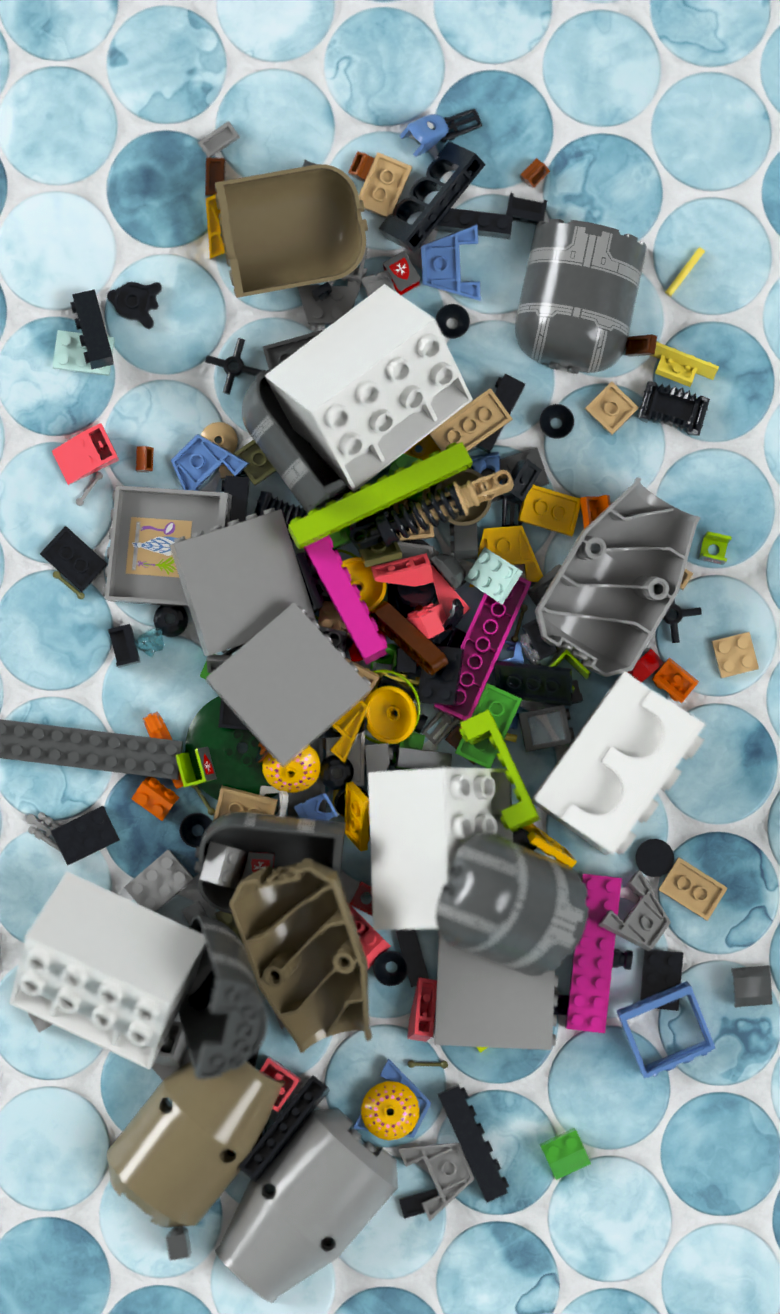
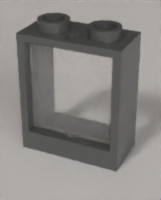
(547, 726)

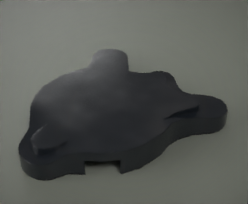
(135, 301)

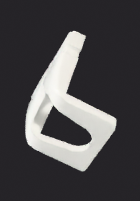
(283, 798)

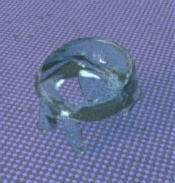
(151, 641)

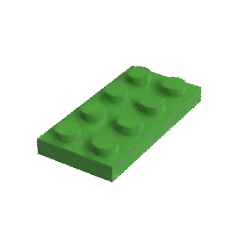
(503, 708)

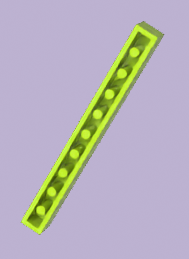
(379, 495)

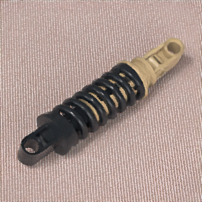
(451, 502)

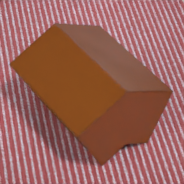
(361, 166)
(534, 173)
(144, 459)

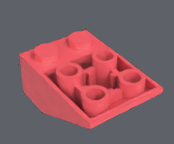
(85, 454)
(371, 940)

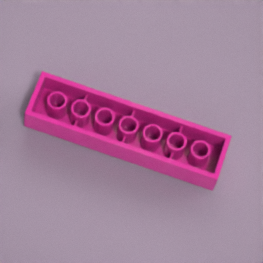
(346, 599)
(482, 647)
(593, 958)

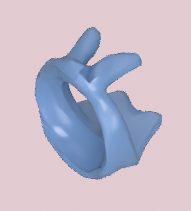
(516, 647)

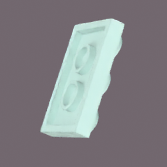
(70, 354)
(493, 575)

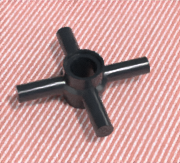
(235, 358)
(680, 614)

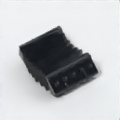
(673, 407)
(289, 513)

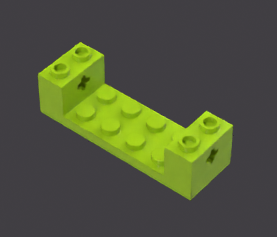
(483, 727)

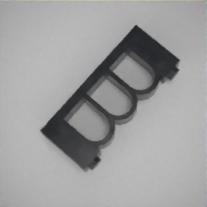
(451, 158)

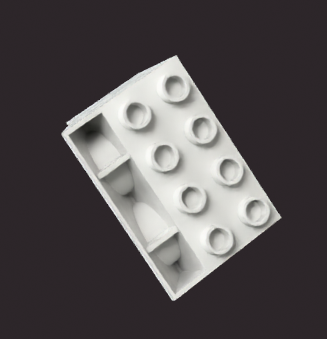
(370, 386)
(619, 765)
(417, 830)
(107, 969)

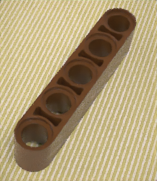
(408, 638)

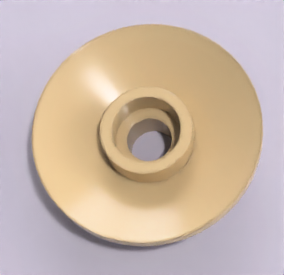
(222, 430)

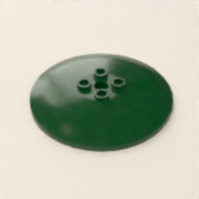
(231, 767)

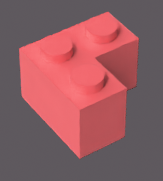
(429, 620)
(278, 1072)

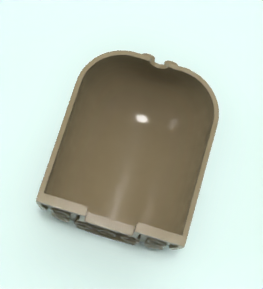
(290, 228)

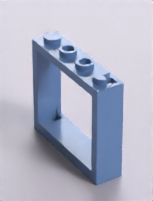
(657, 1000)

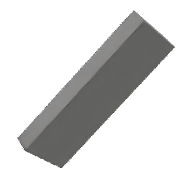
(422, 759)

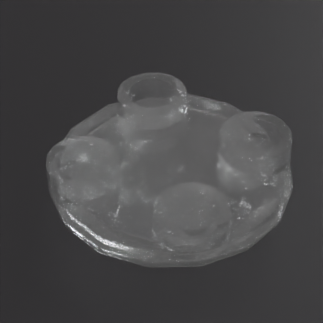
(531, 655)

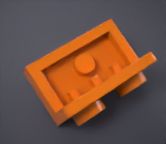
(593, 507)
(675, 680)
(155, 797)

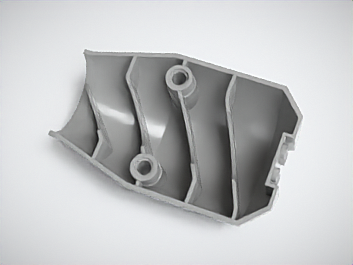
(604, 592)
(324, 1188)

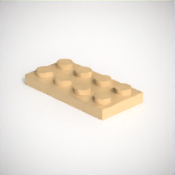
(472, 422)

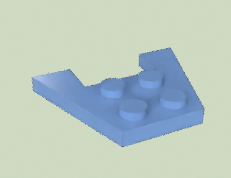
(442, 263)
(201, 459)
(392, 1073)

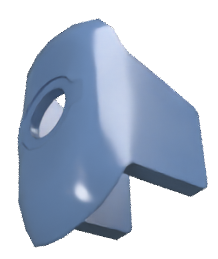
(425, 135)

